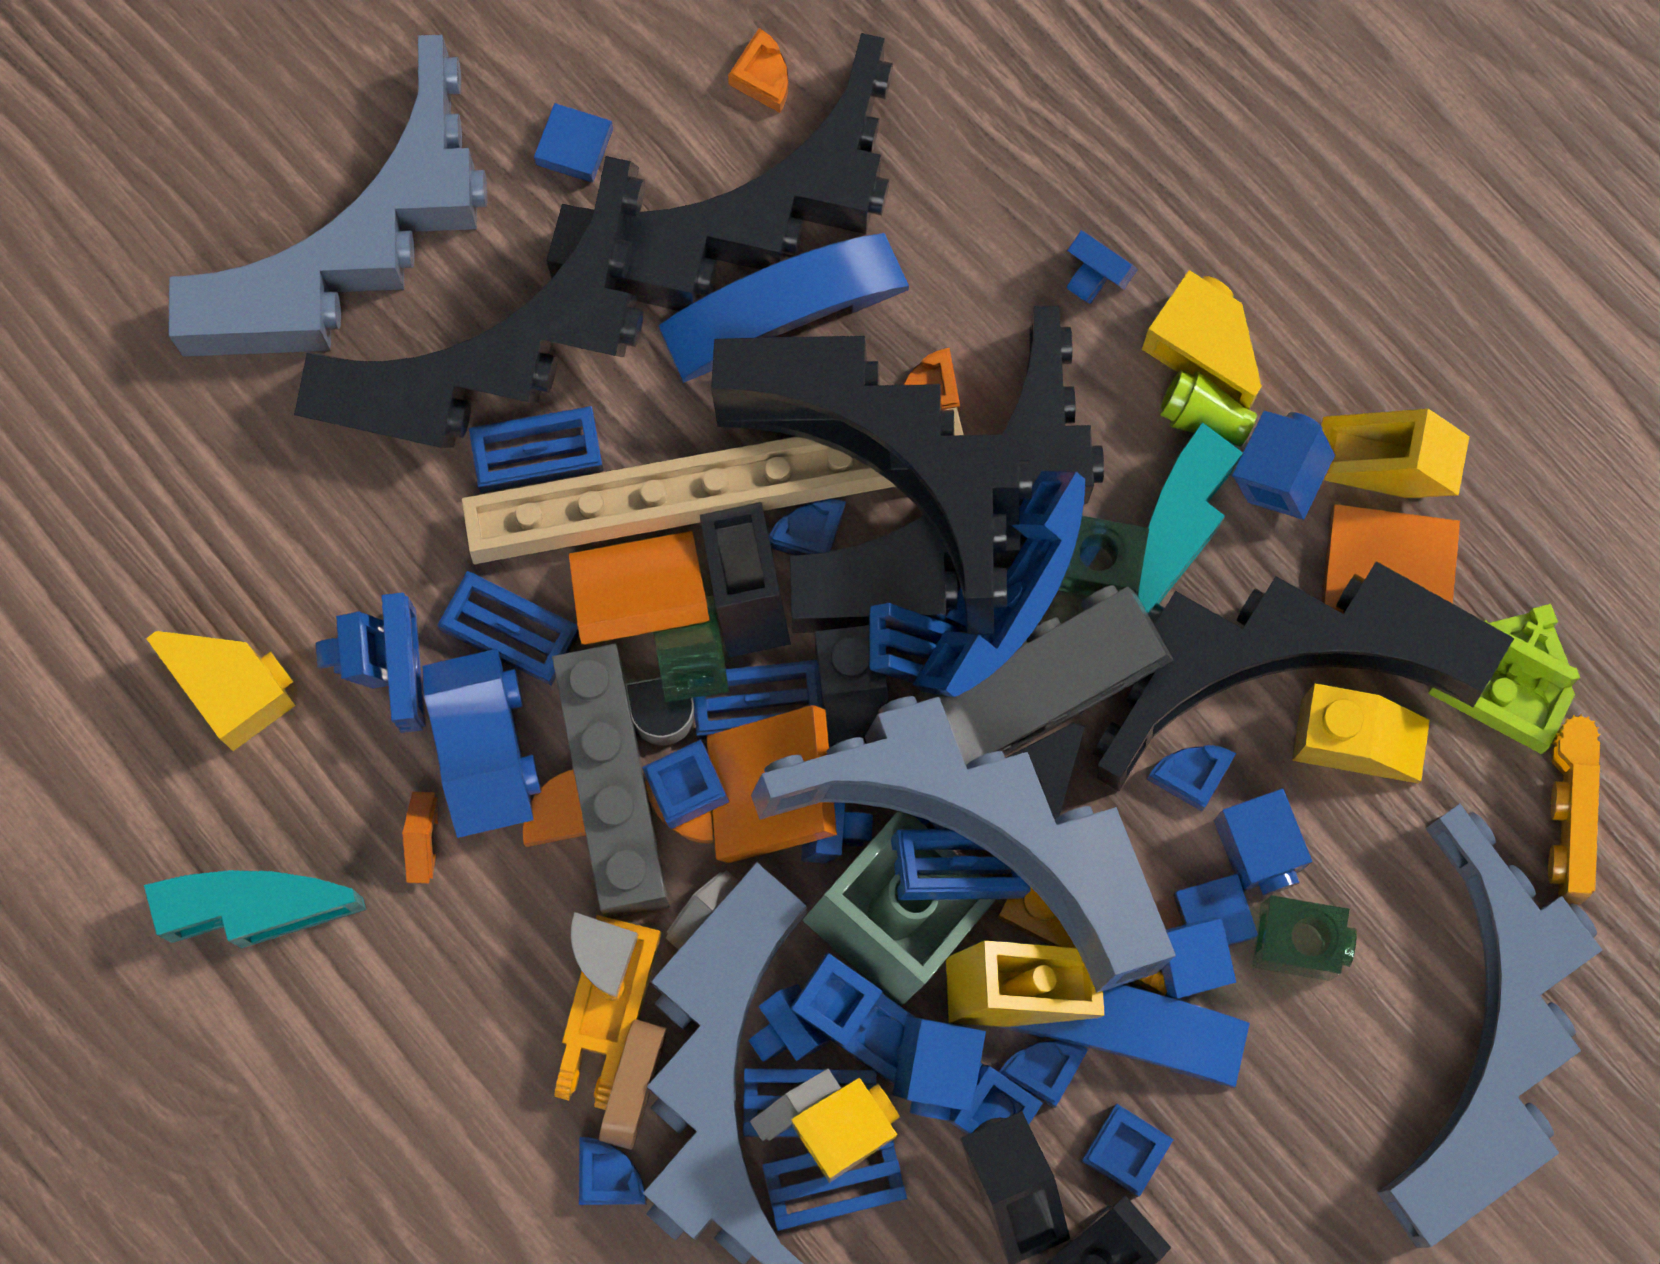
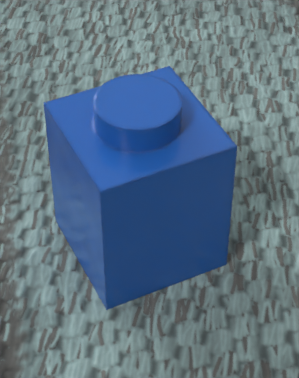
(1284, 463)
(1263, 842)
(938, 1067)

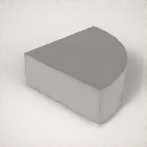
(700, 908)
(602, 951)
(778, 1115)

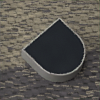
(654, 718)

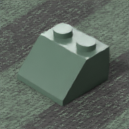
(889, 938)

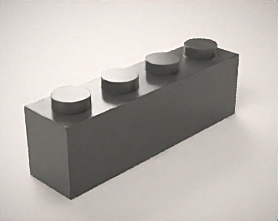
(1057, 675)
(610, 782)

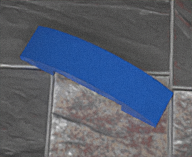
(784, 298)
(1051, 528)
(872, 1030)
(1158, 1032)

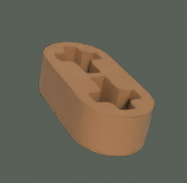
(630, 1089)

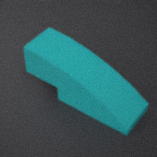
(1182, 515)
(247, 904)

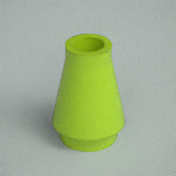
(1198, 400)

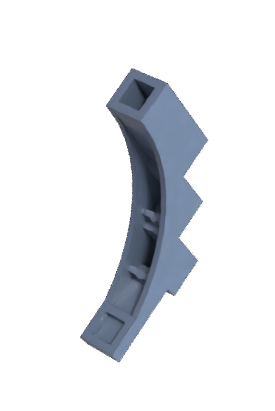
(293, 296)
(1074, 863)
(714, 987)
(1491, 1134)

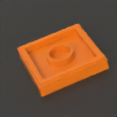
(1409, 544)
(637, 588)
(740, 760)

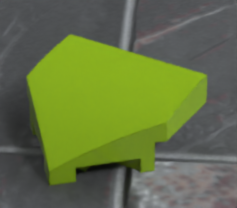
(1530, 684)

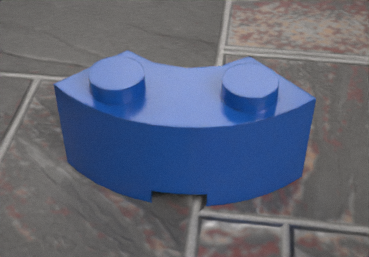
(479, 742)

